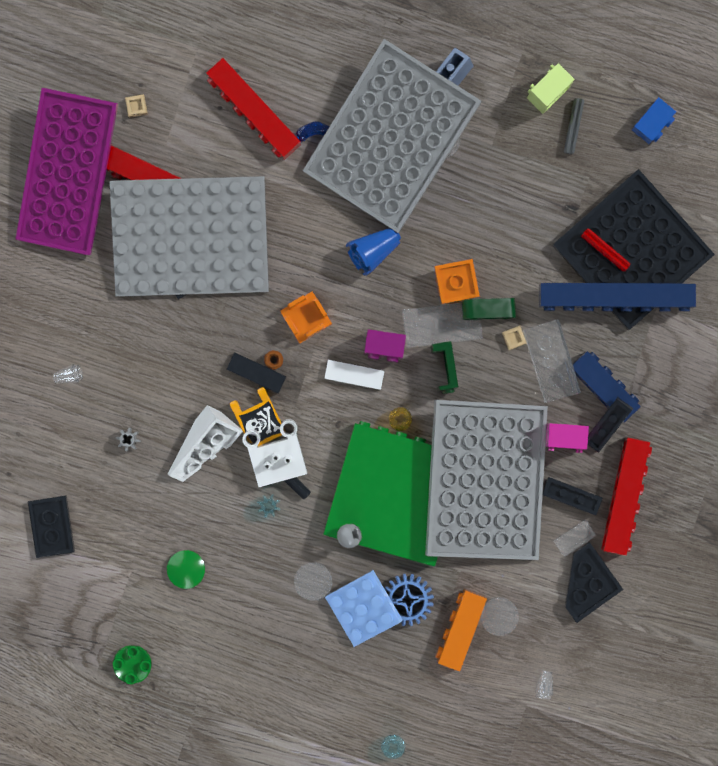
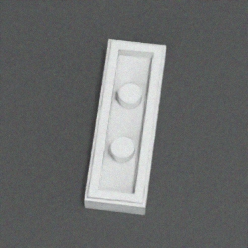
(354, 374)

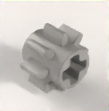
(122, 438)

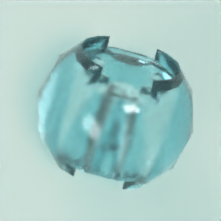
(392, 754)

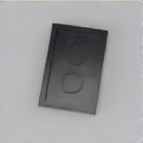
(51, 526)

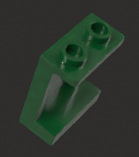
(446, 348)

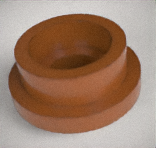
(267, 359)

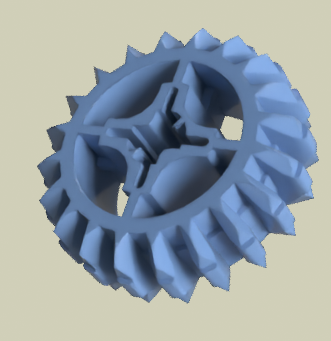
(416, 598)

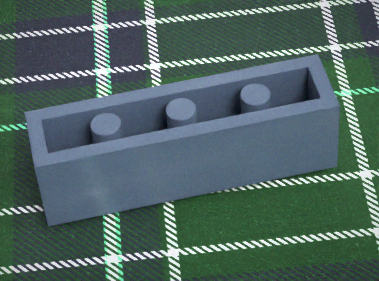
(455, 66)

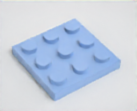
(363, 608)

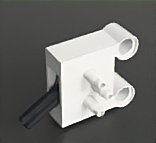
(278, 460)

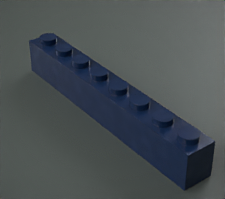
(617, 296)

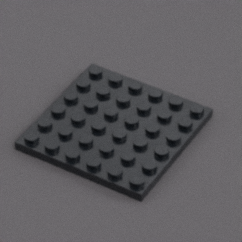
(644, 232)

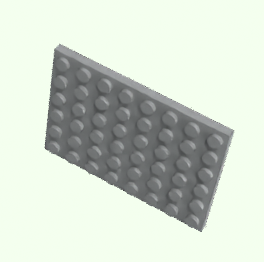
(392, 135)
(189, 236)
(486, 480)

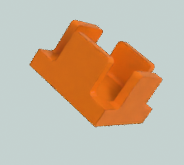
(456, 281)
(306, 317)

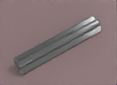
(574, 124)

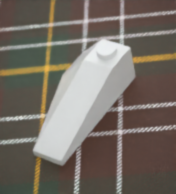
(206, 437)

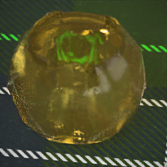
(396, 412)

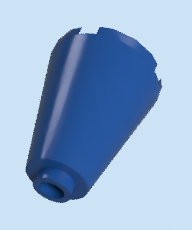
(372, 249)

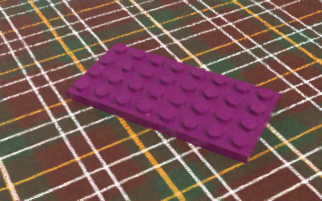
(66, 171)

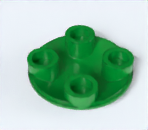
(185, 569)
(132, 664)

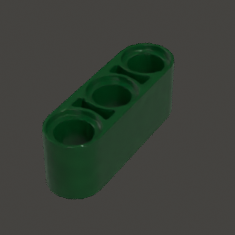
(488, 309)

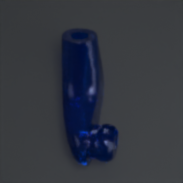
(311, 129)

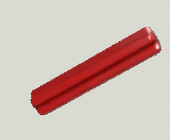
(606, 250)

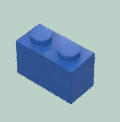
(654, 120)

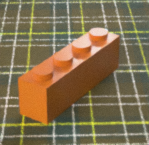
(461, 630)

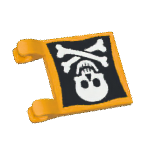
(260, 418)

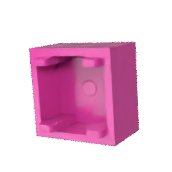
(566, 437)

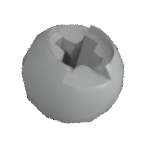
(349, 535)

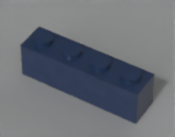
(601, 383)

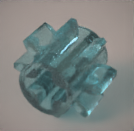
(274, 503)

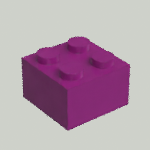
(384, 345)

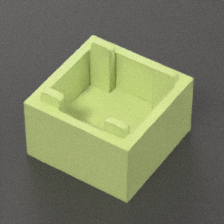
(550, 88)

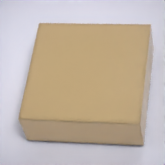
(136, 106)
(514, 338)

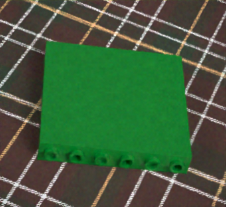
(385, 492)

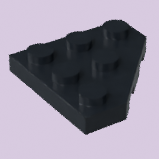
(589, 583)

